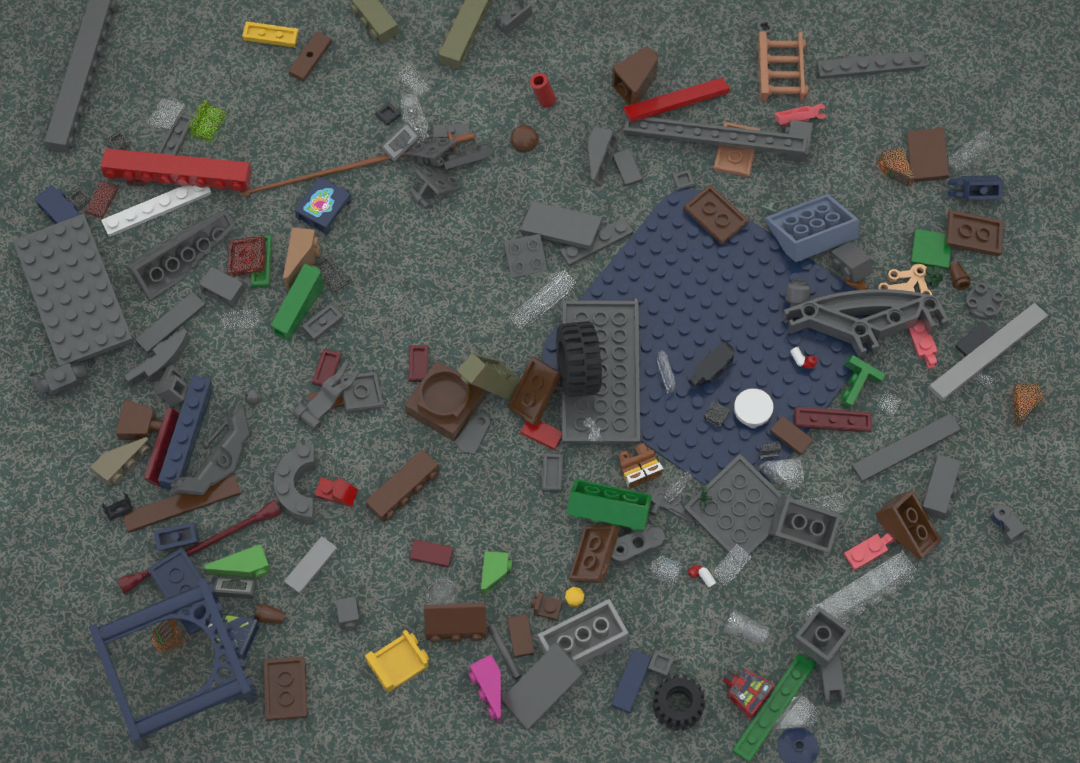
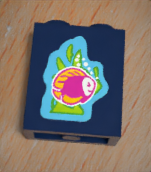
(322, 205)

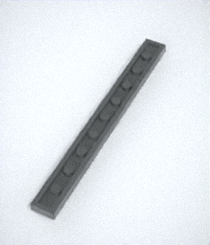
(718, 135)

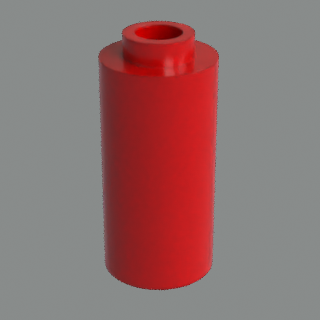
(543, 90)

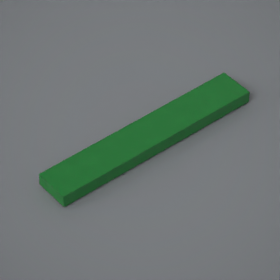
(773, 707)

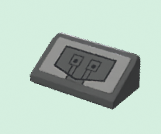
(400, 141)
(235, 587)

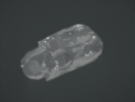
(411, 108)

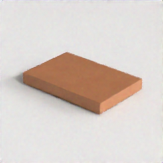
(733, 159)

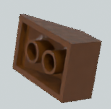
(909, 524)

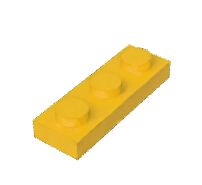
(270, 34)

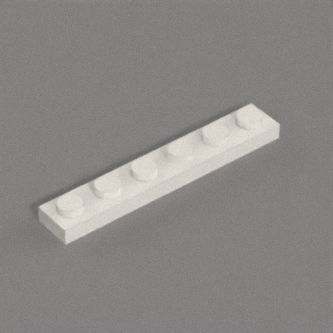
(153, 208)

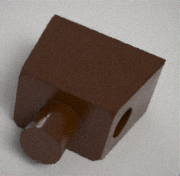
(136, 422)

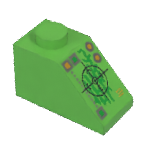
(495, 570)

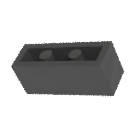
(941, 486)

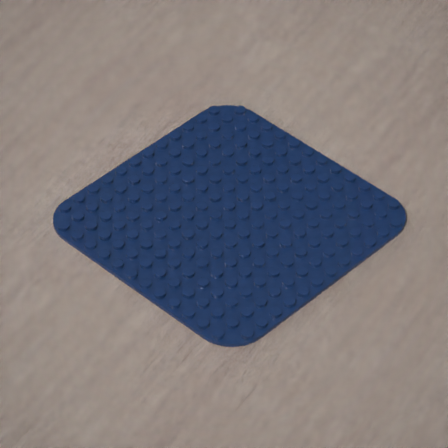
(692, 301)

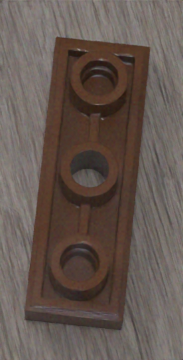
(315, 49)

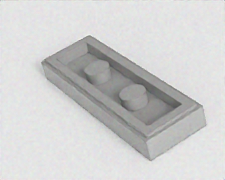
(310, 565)

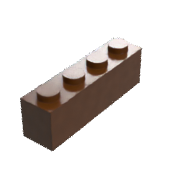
(402, 486)

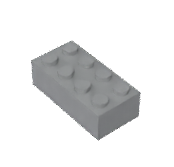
(587, 633)

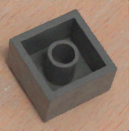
(821, 636)

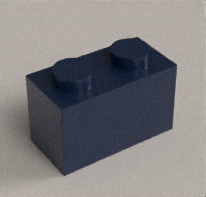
(176, 536)

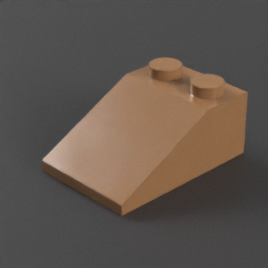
(302, 250)

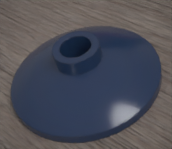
(788, 750)

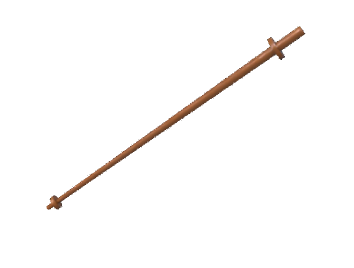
(462, 138)

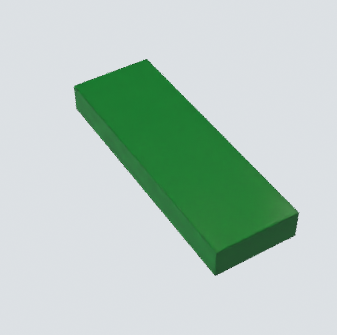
(262, 279)

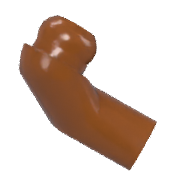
(860, 285)

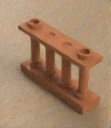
(766, 74)

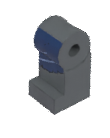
(1008, 522)

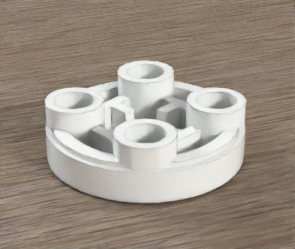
(753, 407)

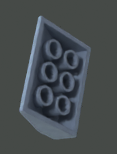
(813, 227)

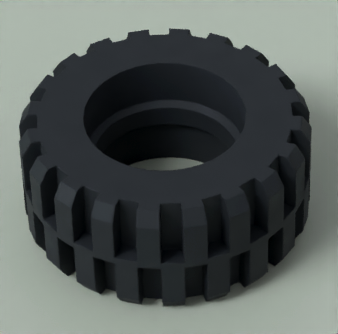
(579, 359)

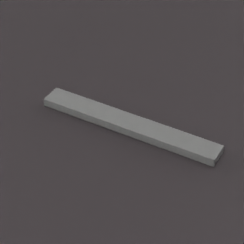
(988, 352)

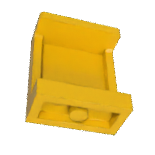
(398, 661)

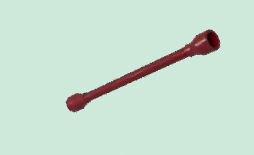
(270, 510)

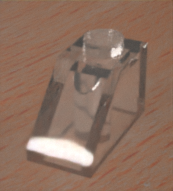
(784, 472)
(797, 714)

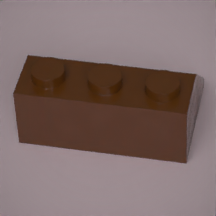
(455, 622)

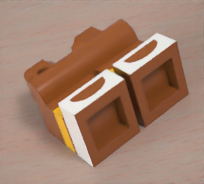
(639, 468)

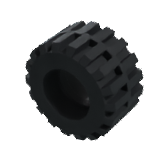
(674, 718)

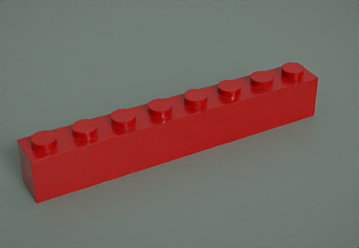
(176, 169)

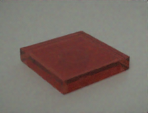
(246, 255)

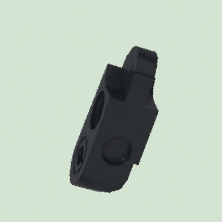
(713, 365)

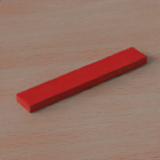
(676, 99)

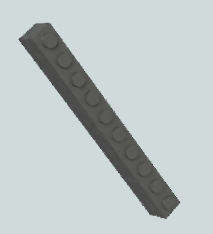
(79, 75)

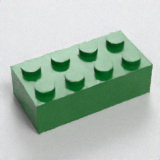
(609, 504)

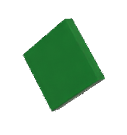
(930, 249)

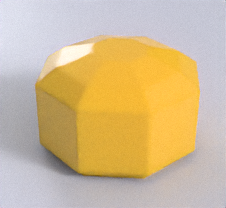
(574, 597)

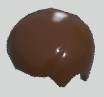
(524, 138)

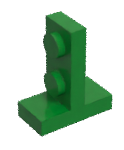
(861, 372)

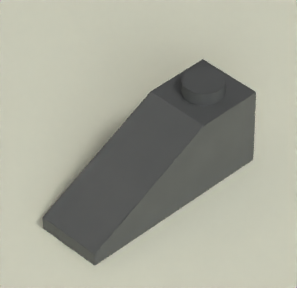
(601, 149)

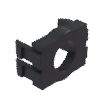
(109, 511)

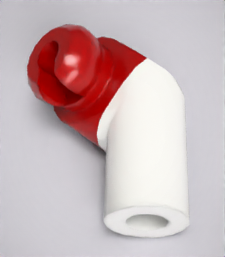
(802, 361)
(702, 572)

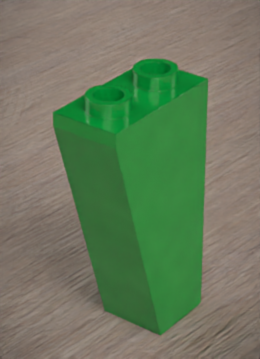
(298, 301)

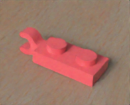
(800, 114)
(923, 344)
(868, 550)

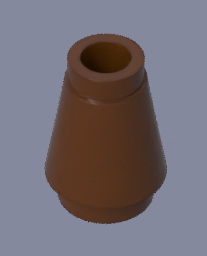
(959, 276)
(269, 614)

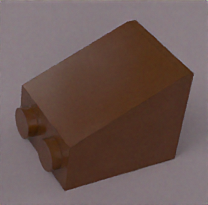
(635, 75)

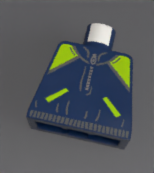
(243, 632)

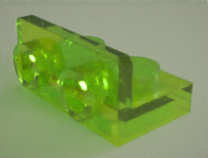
(206, 121)

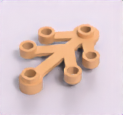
(909, 286)

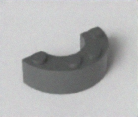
(285, 479)

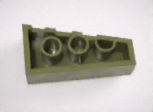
(489, 375)

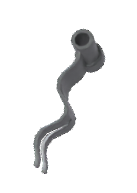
(325, 399)

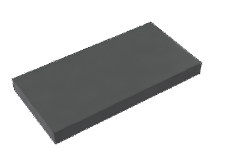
(561, 225)
(543, 685)

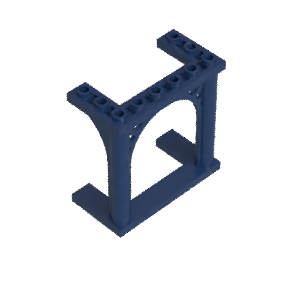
(235, 688)

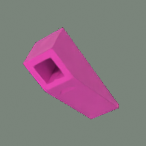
(488, 678)

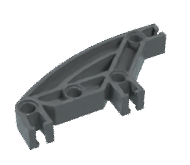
(834, 315)

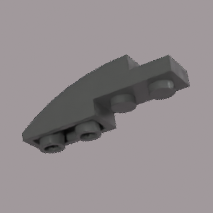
(165, 353)

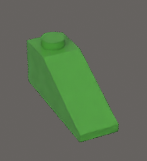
(245, 564)

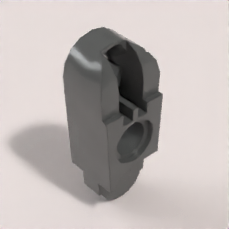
(650, 538)

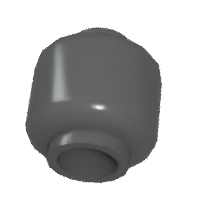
(797, 292)

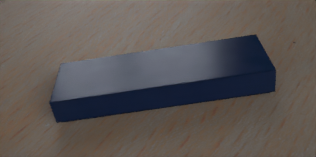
(631, 681)

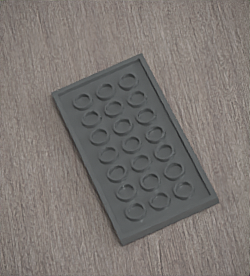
(72, 291)
(618, 402)

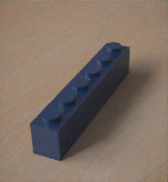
(186, 431)

